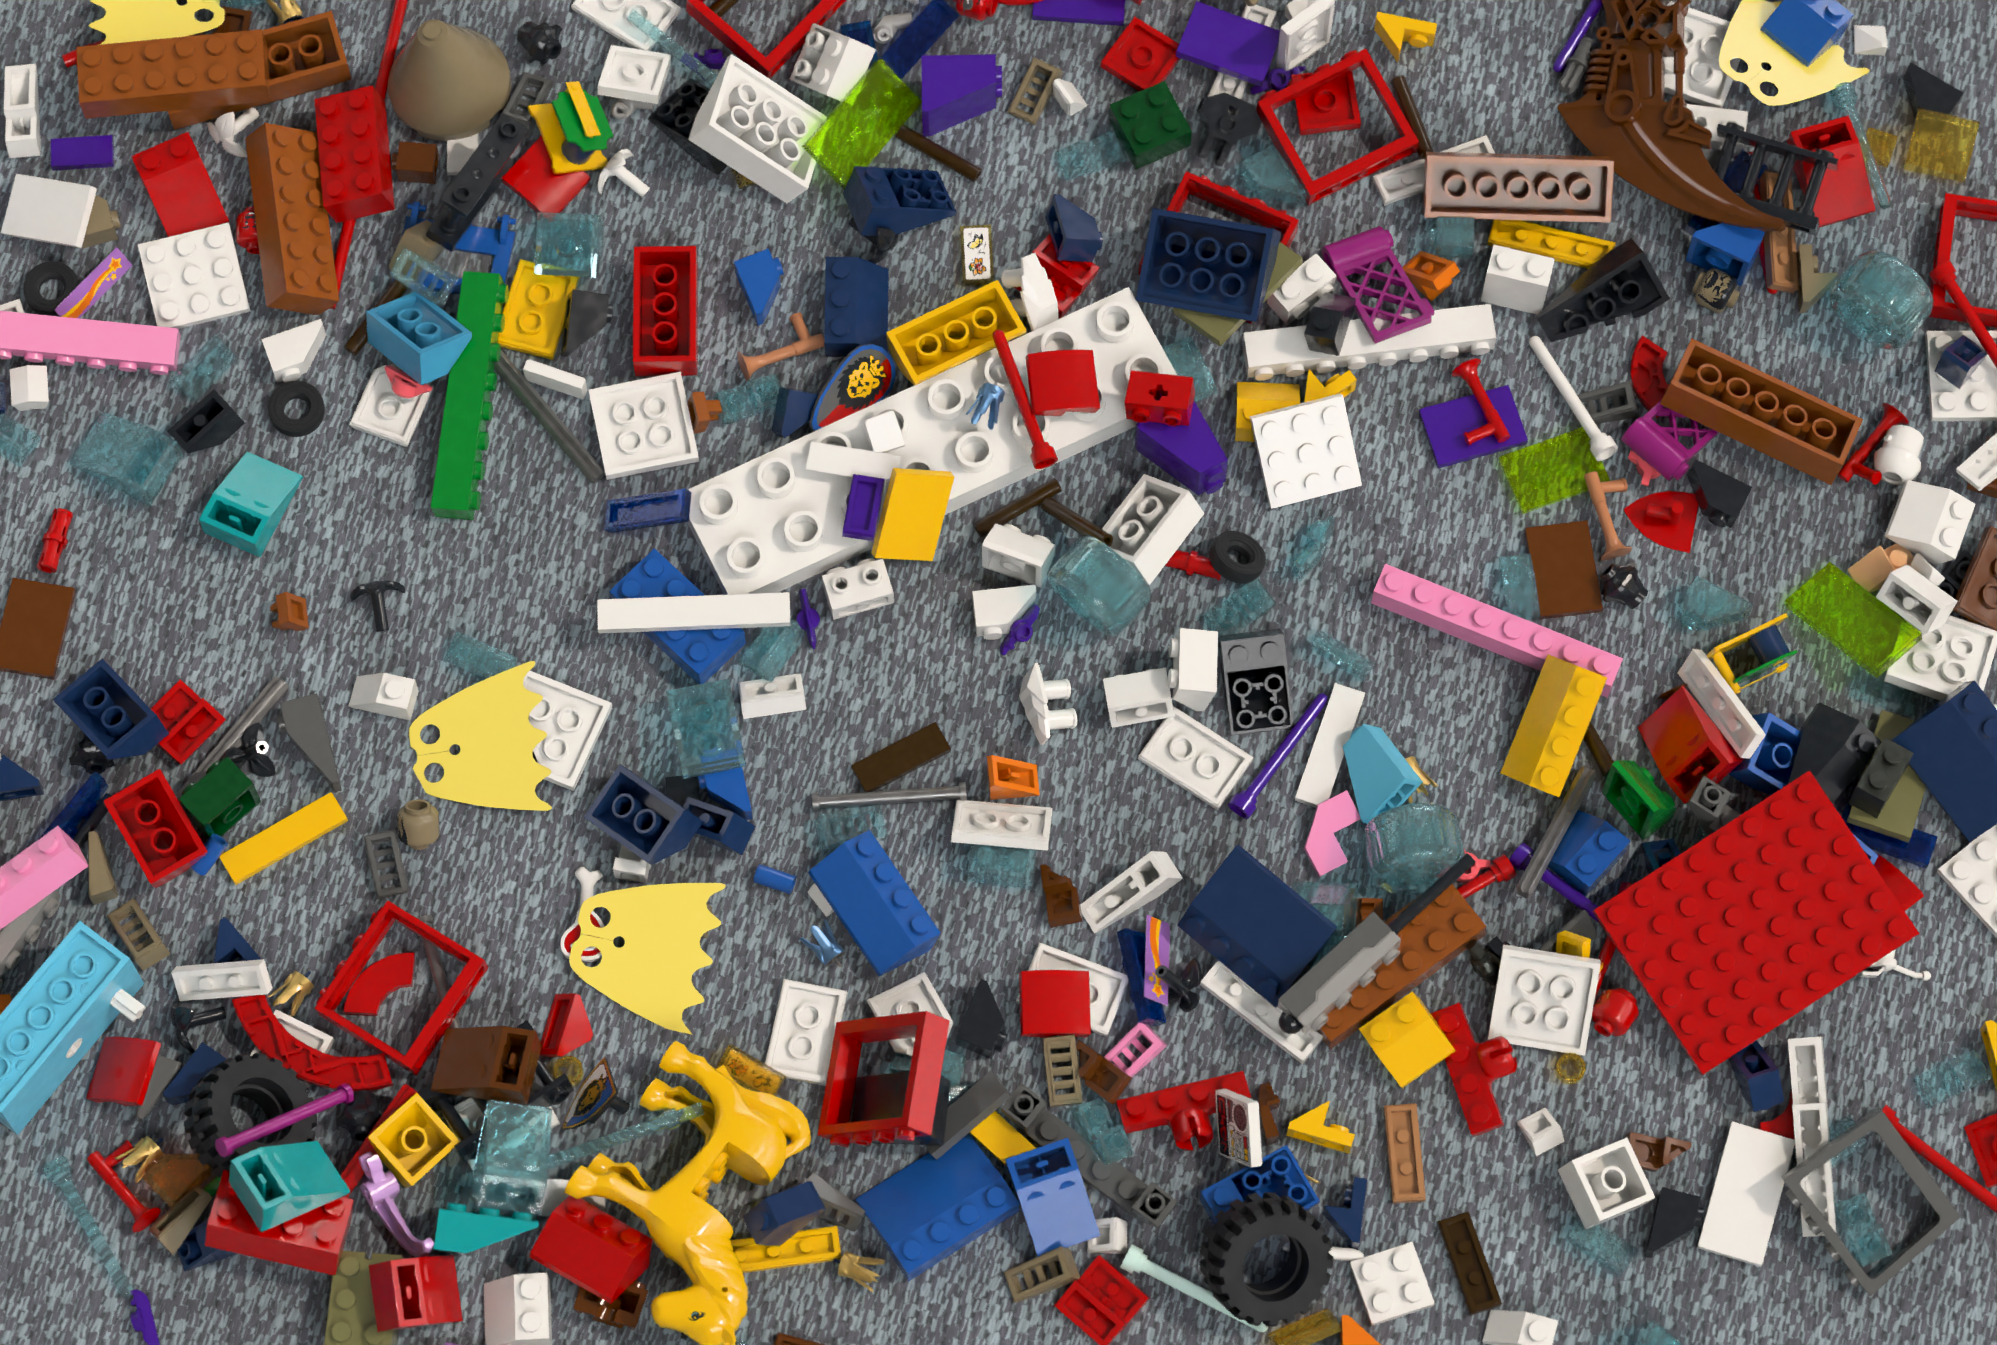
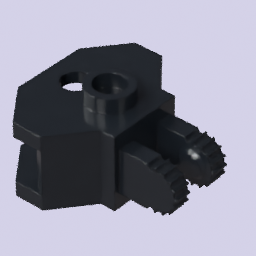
(1226, 127)

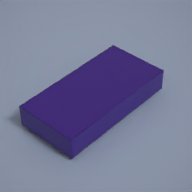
(82, 152)
(863, 507)

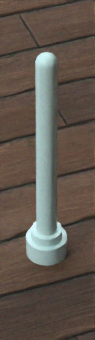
(1138, 1262)

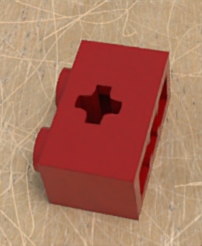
(1159, 398)

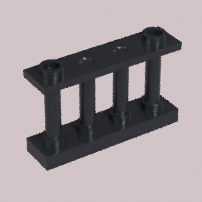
(476, 182)
(1801, 219)
(553, 1093)

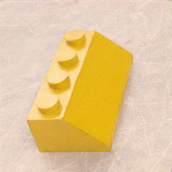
(953, 333)
(1553, 725)

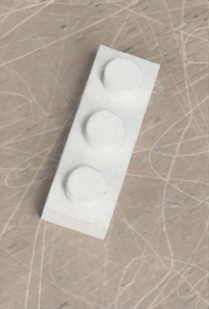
(222, 980)

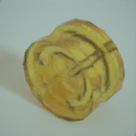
(566, 1061)
(1562, 1073)

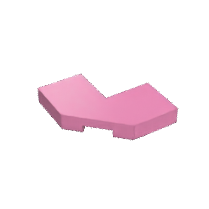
(1321, 842)

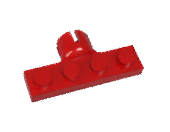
(1475, 1069)
(1181, 1108)

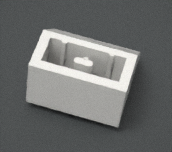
(831, 62)

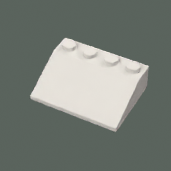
(758, 129)

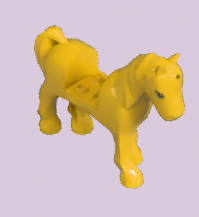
(740, 1133)

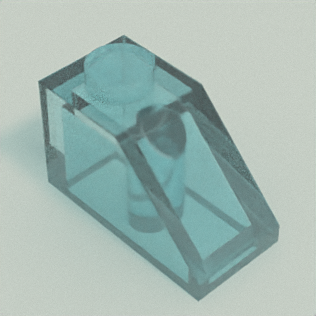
(1271, 178)
(1711, 607)

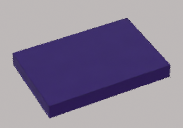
(1081, 11)
(1228, 44)
(1449, 420)

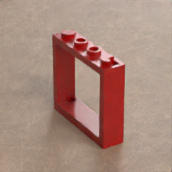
(745, 51)
(1357, 169)
(1231, 200)
(1966, 207)
(446, 1012)
(922, 1086)

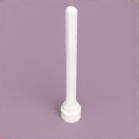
(1601, 444)

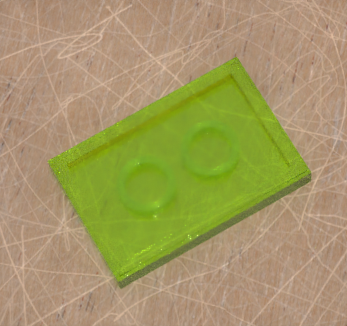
(1551, 470)

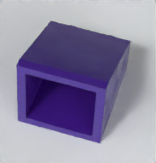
(957, 89)
(1185, 452)

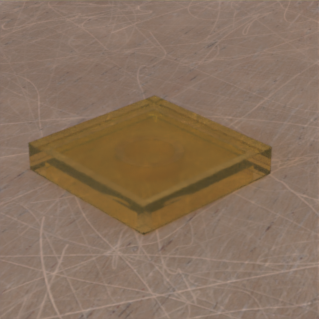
(1941, 145)

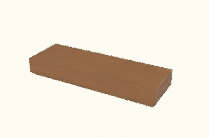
(1404, 1153)

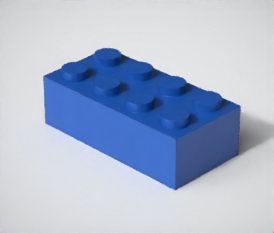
(695, 651)

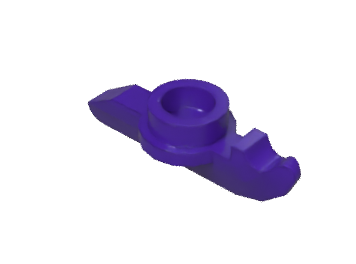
(712, 58)
(1277, 79)
(808, 618)
(1020, 630)
(143, 1318)

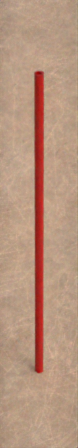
(381, 87)

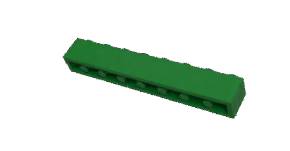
(468, 398)

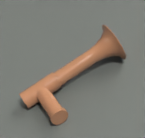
(806, 343)
(1596, 489)

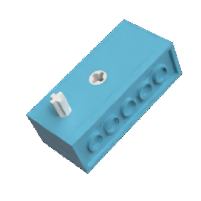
(60, 1019)

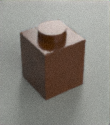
(416, 162)

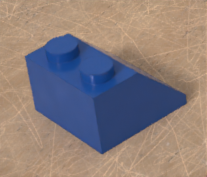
(1807, 27)
(1725, 248)
(1588, 852)

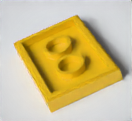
(535, 311)
(912, 514)

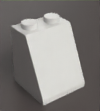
(1517, 279)

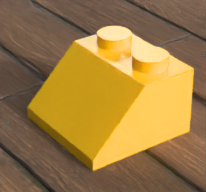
(1258, 398)
(1407, 1039)
(412, 1141)

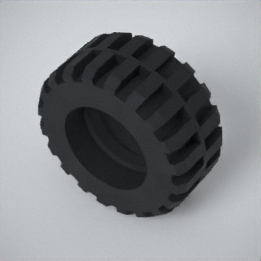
(252, 1077)
(1297, 1281)

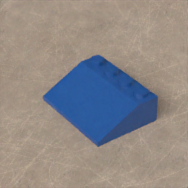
(938, 1206)

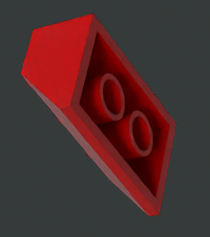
(156, 828)
(592, 1248)

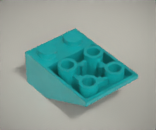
(250, 503)
(285, 1181)
(469, 1230)

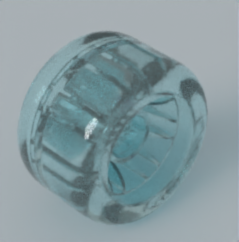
(1881, 300)
(1099, 585)
(1412, 846)

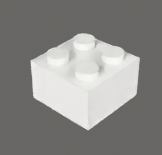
(1606, 1183)

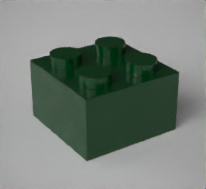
(1150, 125)
(219, 798)

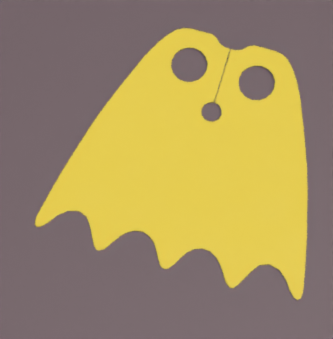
(154, 19)
(1787, 73)
(494, 743)
(660, 948)

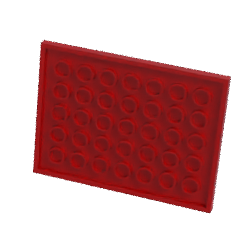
(1755, 922)

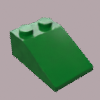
(1637, 797)

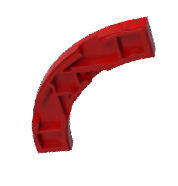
(308, 1063)

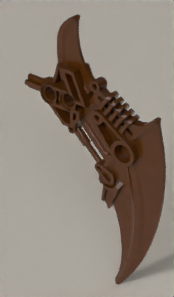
(1651, 139)

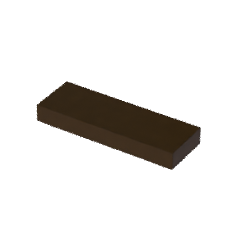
(901, 758)
(1469, 1263)

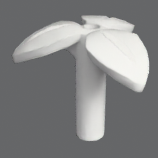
(227, 127)
(616, 168)

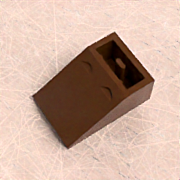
(488, 1063)

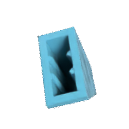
(1377, 772)

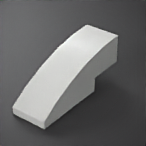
(22, 111)

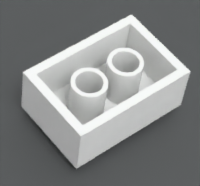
(1152, 524)

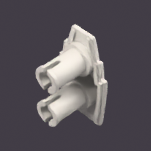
(1037, 292)
(1035, 696)

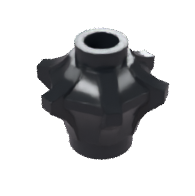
(540, 41)
(1623, 585)
(89, 756)
(360, 1115)

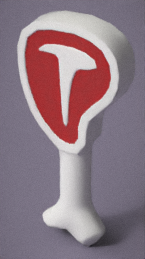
(587, 882)

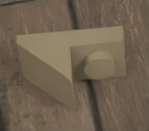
(1811, 283)

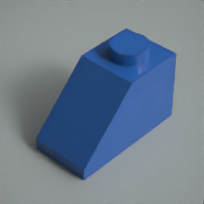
(760, 282)
(728, 790)

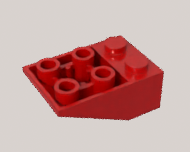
(1844, 191)
(1687, 745)
(415, 1292)

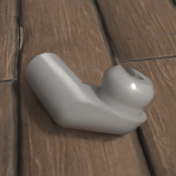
(889, 25)
(623, 107)

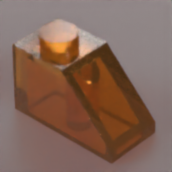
(175, 1176)

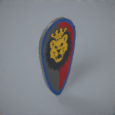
(856, 383)

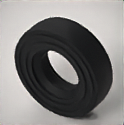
(39, 275)
(290, 391)
(1228, 567)

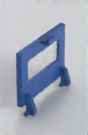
(478, 250)

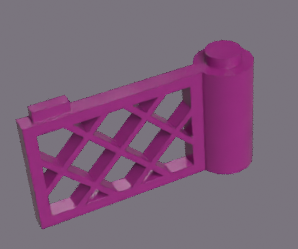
(1366, 251)
(1660, 444)

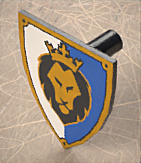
(594, 1098)

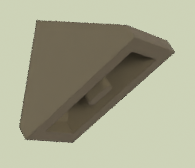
(416, 241)

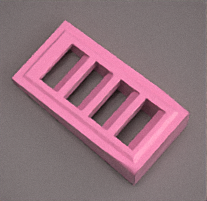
(1131, 1038)

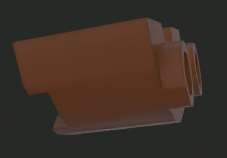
(621, 1312)

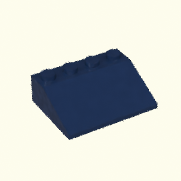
(1207, 264)
(1958, 757)
(1257, 925)

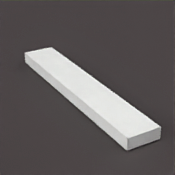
(693, 612)

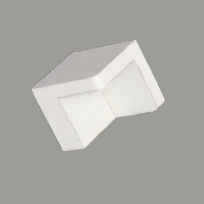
(630, 866)

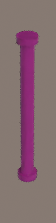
(226, 1145)

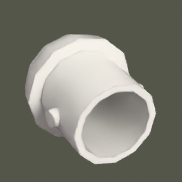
(1899, 455)

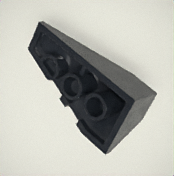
(1609, 289)
(1833, 749)

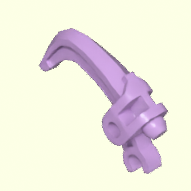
(379, 1192)

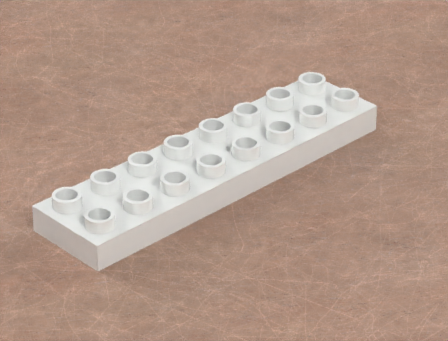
(784, 523)

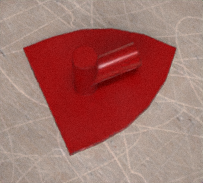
(1666, 518)

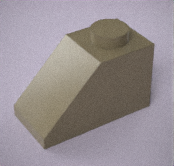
(101, 224)

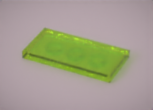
(862, 123)
(1853, 620)

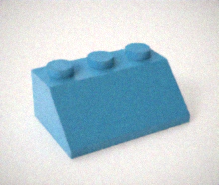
(417, 336)

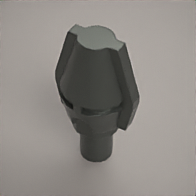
(1484, 962)

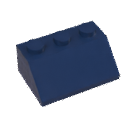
(854, 305)
(111, 713)
(642, 817)

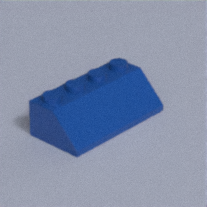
(875, 903)

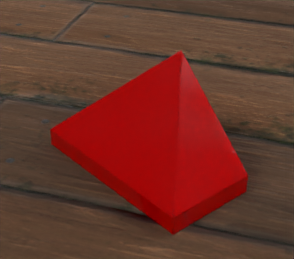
(566, 1026)

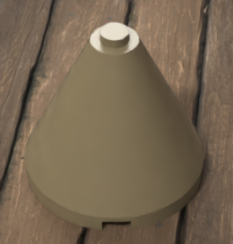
(448, 81)

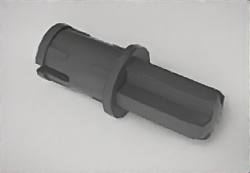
(1577, 66)

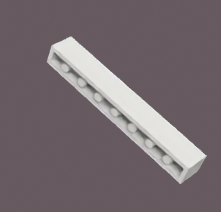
(1446, 336)

